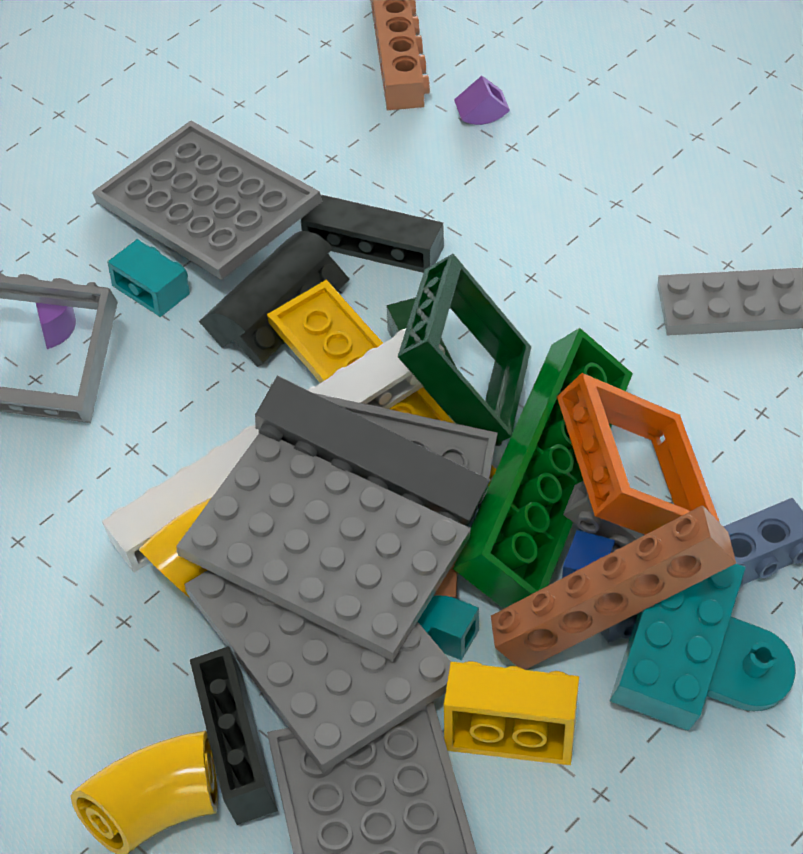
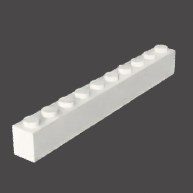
(372, 380)

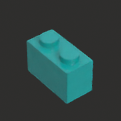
(148, 277)

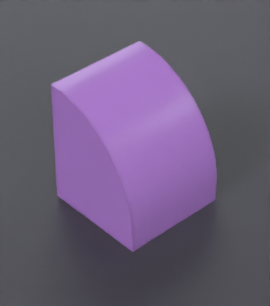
(481, 103)
(56, 323)

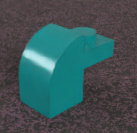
(451, 624)

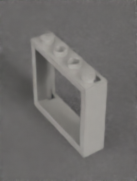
(63, 293)

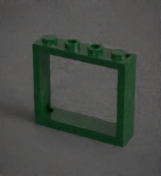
(452, 286)

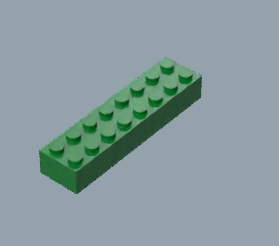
(521, 516)

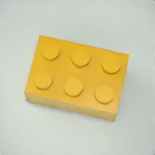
(510, 712)

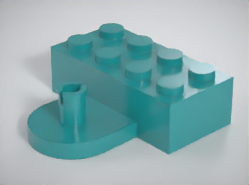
(697, 650)

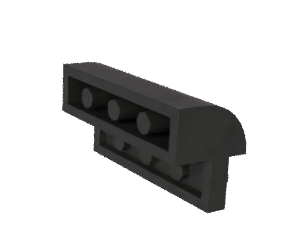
(281, 277)

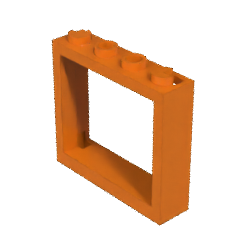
(587, 411)

